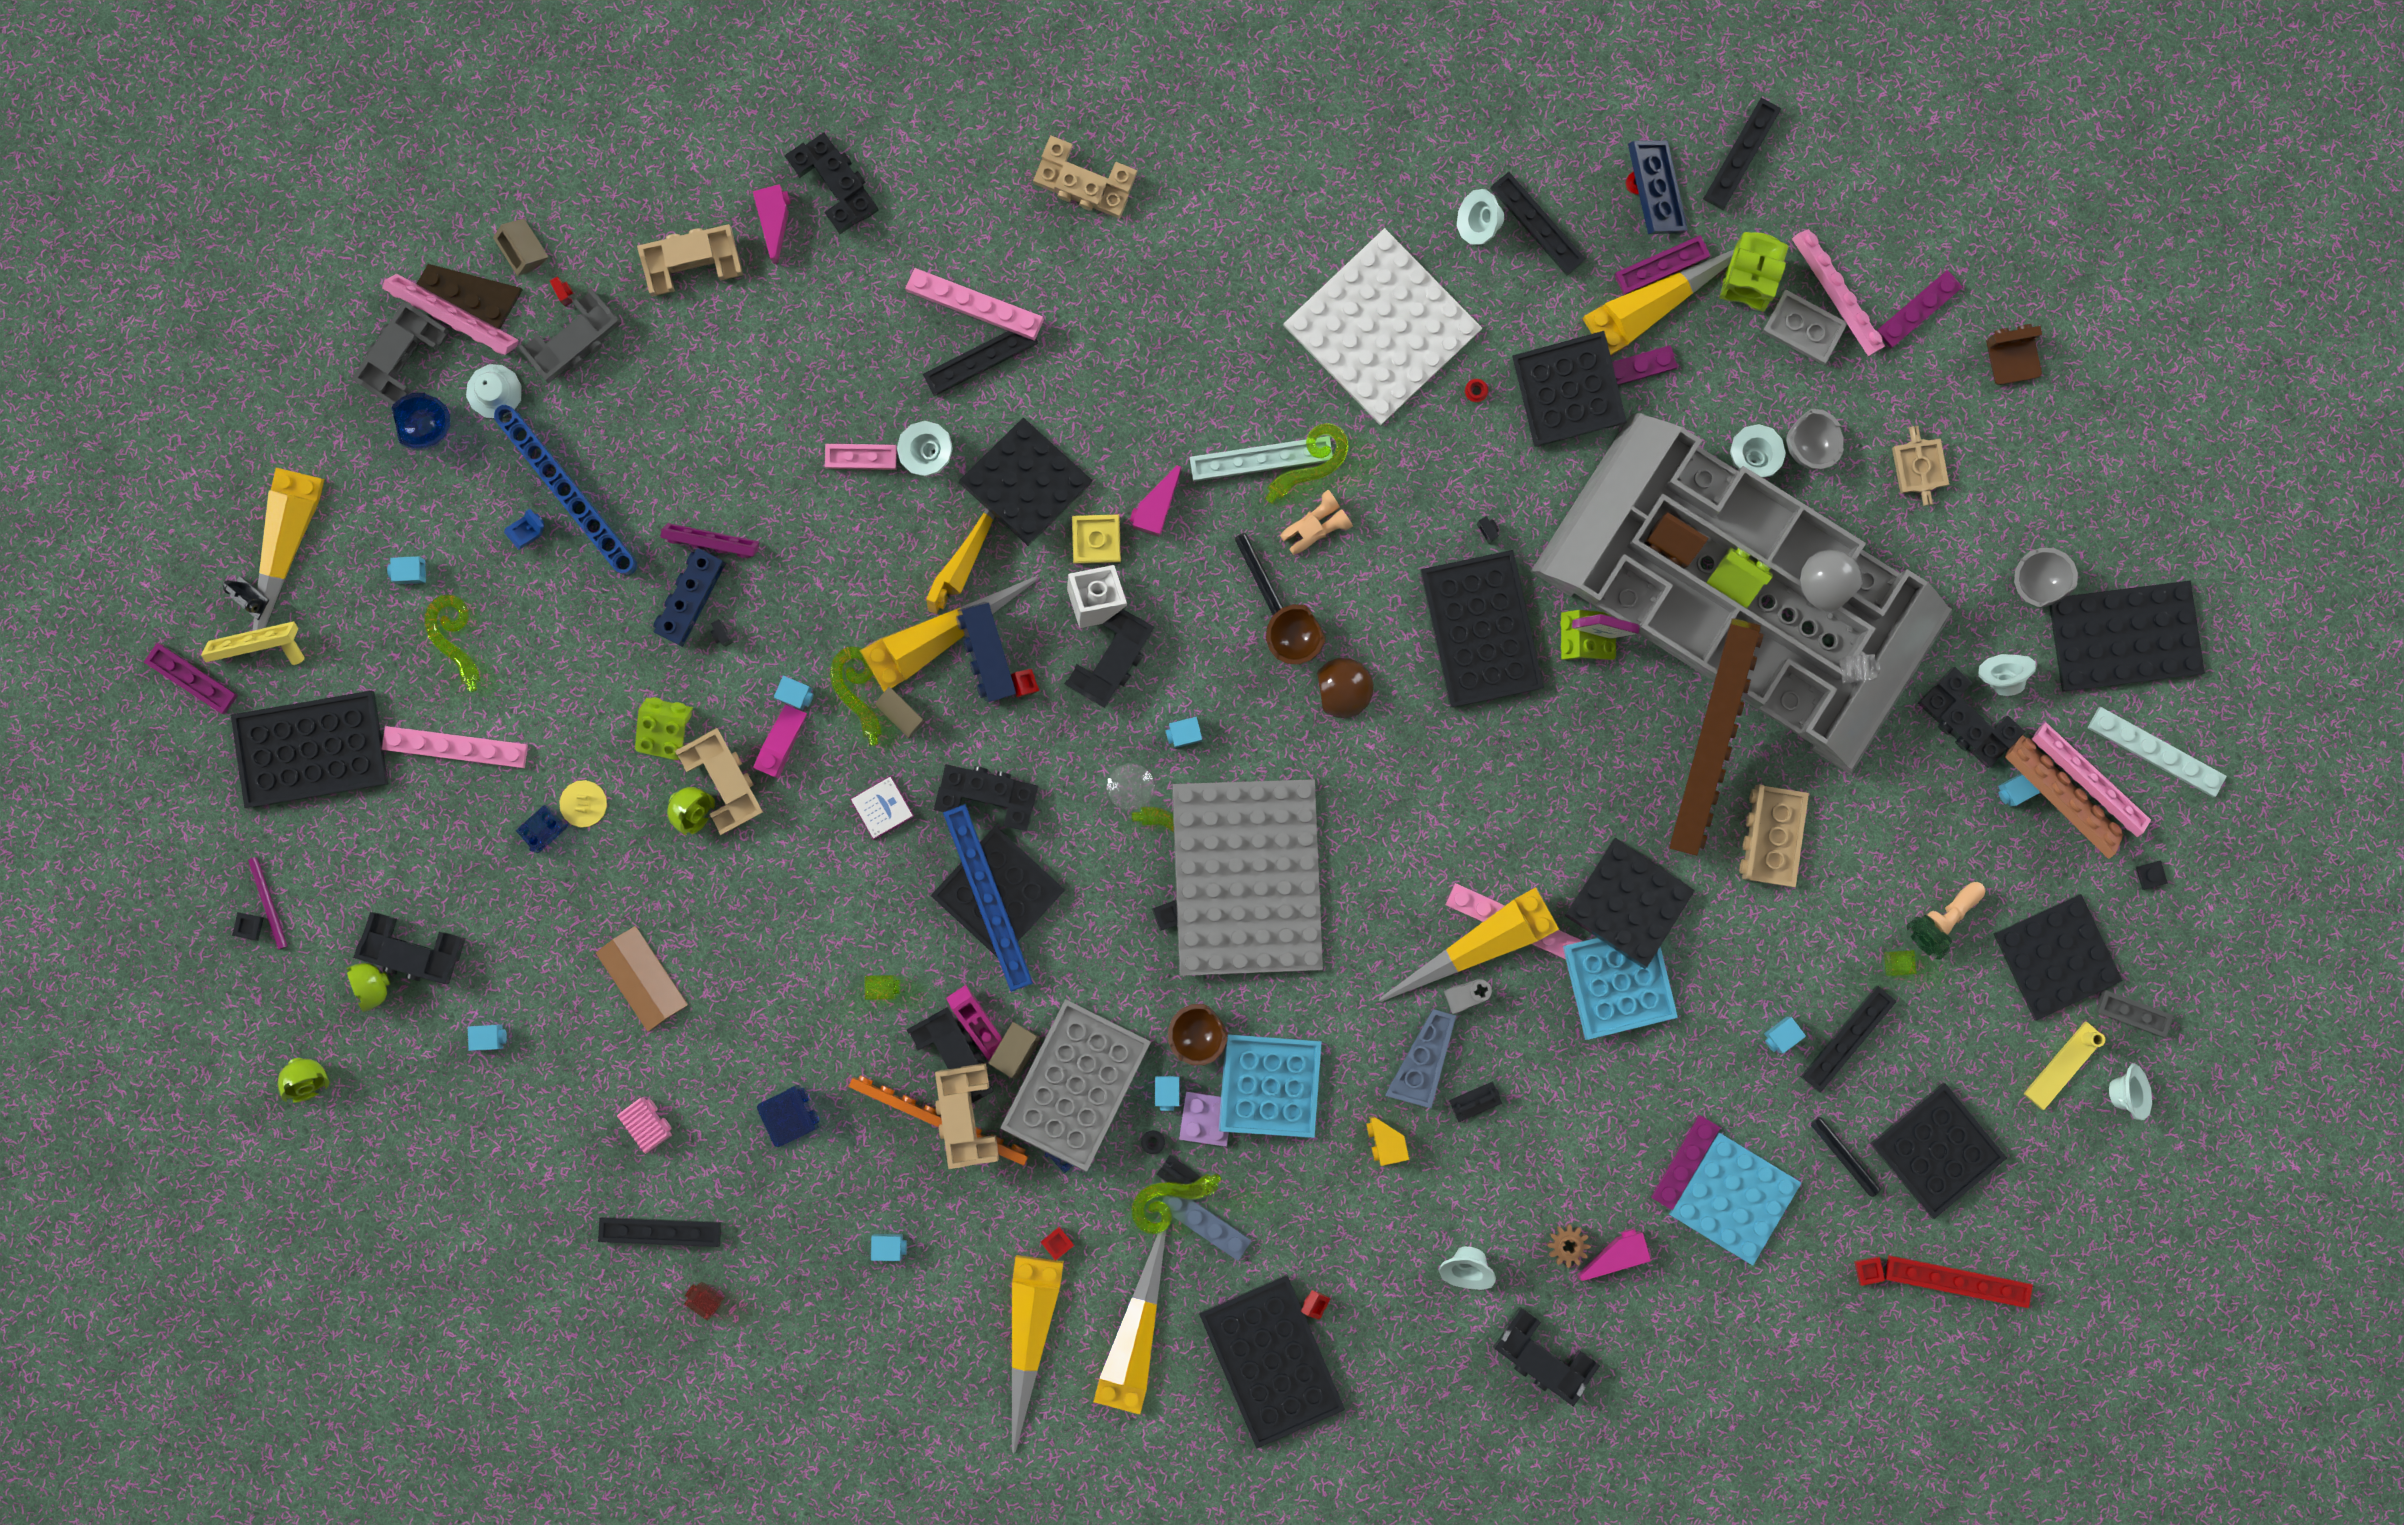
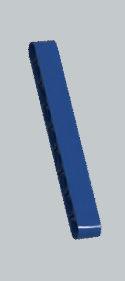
(556, 484)

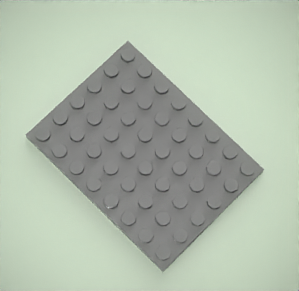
(1247, 877)

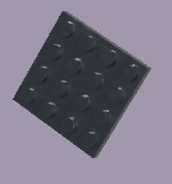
(1569, 389)
(1025, 481)
(1020, 881)
(1629, 903)
(2057, 957)
(1938, 1150)

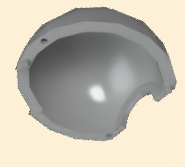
(1815, 440)
(2045, 576)
(1830, 579)

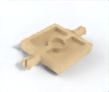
(1920, 466)

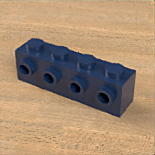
(689, 597)
(986, 652)

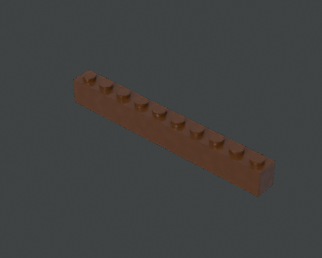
(1715, 735)

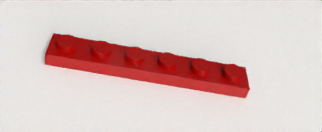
(1958, 1281)

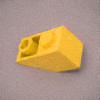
(1389, 1143)

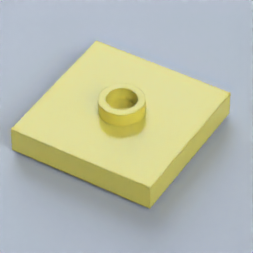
(1096, 539)

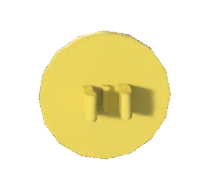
(583, 803)

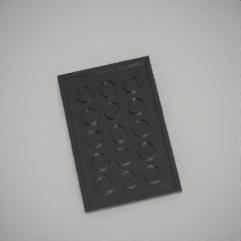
(1481, 628)
(2126, 636)
(309, 749)
(1271, 1361)

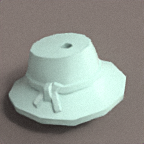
(1479, 217)
(501, 389)
(1759, 445)
(917, 447)
(2007, 673)
(2132, 1093)
(1468, 1270)

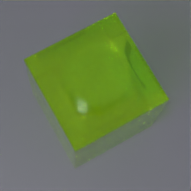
(1900, 962)
(881, 987)

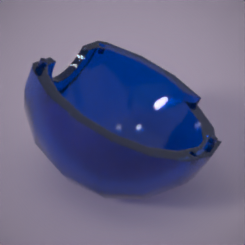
(420, 421)

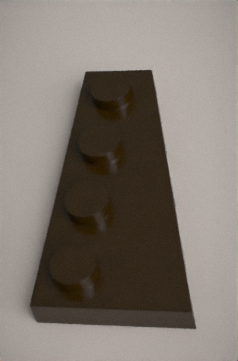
(476, 295)

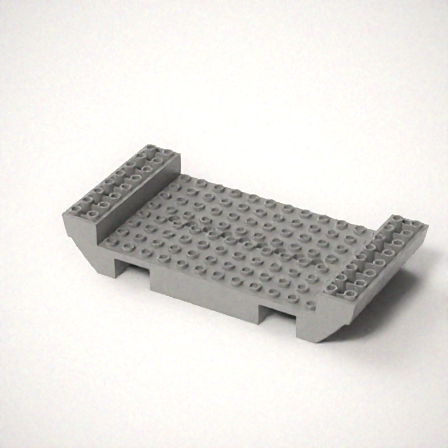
(1796, 678)

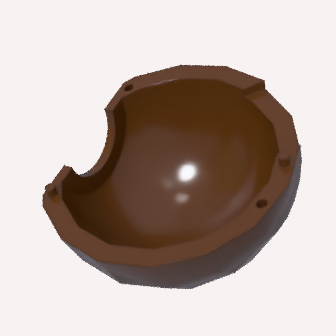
(1295, 635)
(1344, 687)
(1197, 1035)

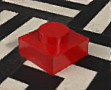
(562, 290)
(1024, 682)
(1057, 1243)
(1869, 1270)
(1315, 1305)

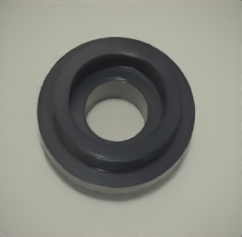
(1153, 1134)

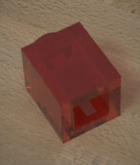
(703, 1300)

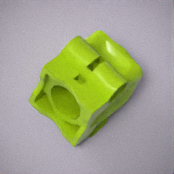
(1754, 270)

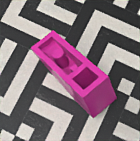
(773, 215)
(1155, 506)
(780, 741)
(975, 1020)
(1620, 1254)

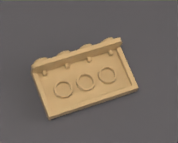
(1774, 835)

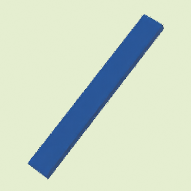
(988, 898)

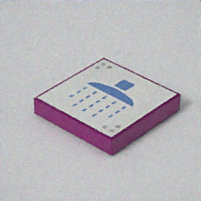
(1605, 626)
(882, 807)

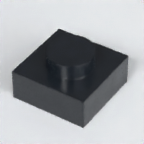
(1488, 529)
(720, 633)
(2151, 875)
(1166, 915)
(247, 926)

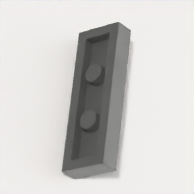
(2134, 1013)

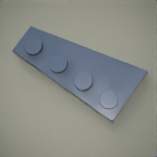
(1423, 1064)

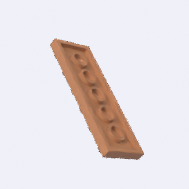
(2065, 796)

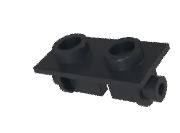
(246, 596)
(1475, 1101)
(1176, 1172)

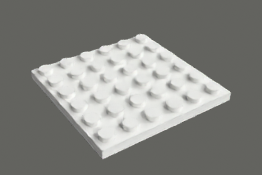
(1382, 326)

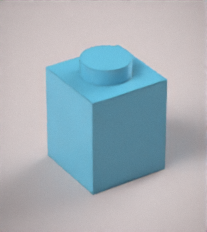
(407, 570)
(794, 693)
(1184, 732)
(2017, 790)
(1784, 1035)
(486, 1037)
(1167, 1092)
(888, 1247)

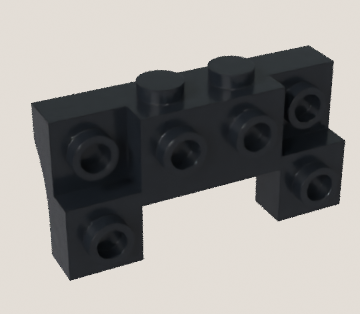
(834, 168)
(1116, 662)
(1964, 723)
(989, 789)
(397, 955)
(951, 1043)
(1547, 1369)

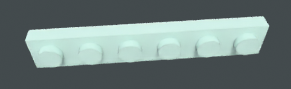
(1255, 459)
(2157, 752)

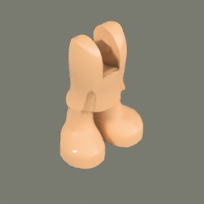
(1311, 528)
(1963, 902)

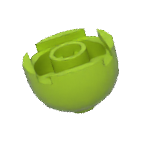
(688, 809)
(368, 985)
(297, 1078)

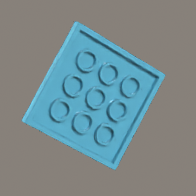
(1615, 991)
(1270, 1086)
(1735, 1198)

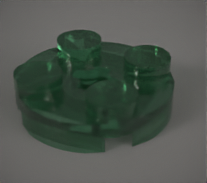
(1929, 937)

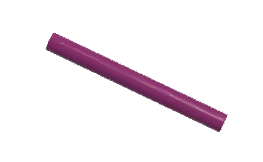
(267, 903)

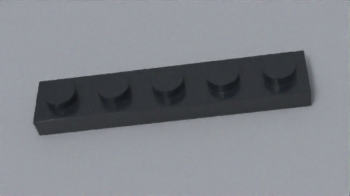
(1742, 153)
(1537, 223)
(976, 361)
(1848, 1039)
(659, 1231)

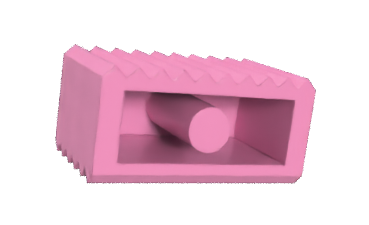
(645, 1124)

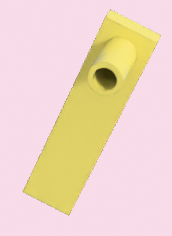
(247, 642)
(2064, 1065)

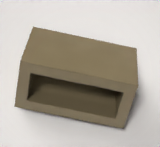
(520, 246)
(899, 712)
(1015, 1050)

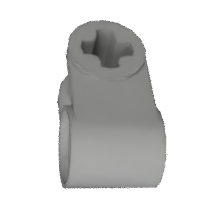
(1463, 997)

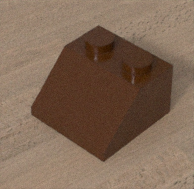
(1675, 540)

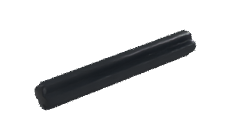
(1258, 573)
(1845, 1157)

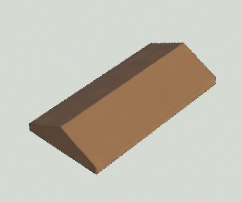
(641, 978)

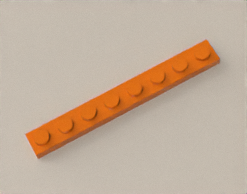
(927, 1114)

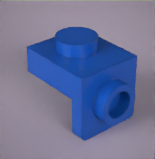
(525, 529)

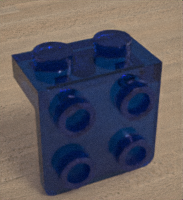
(788, 1116)

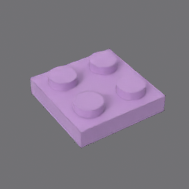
(1201, 1120)

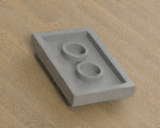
(1804, 327)

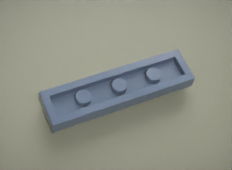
(1208, 1226)

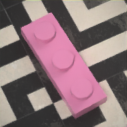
(861, 456)

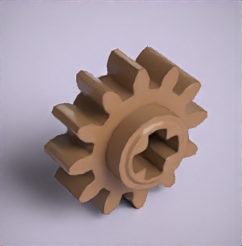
(1564, 1254)

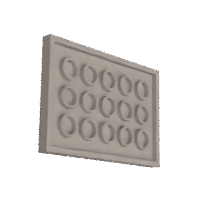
(1075, 1085)

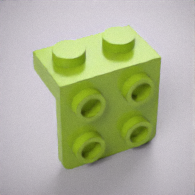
(1739, 576)
(1581, 644)
(661, 727)

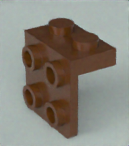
(2014, 354)

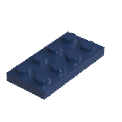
(1657, 187)

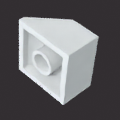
(1095, 595)

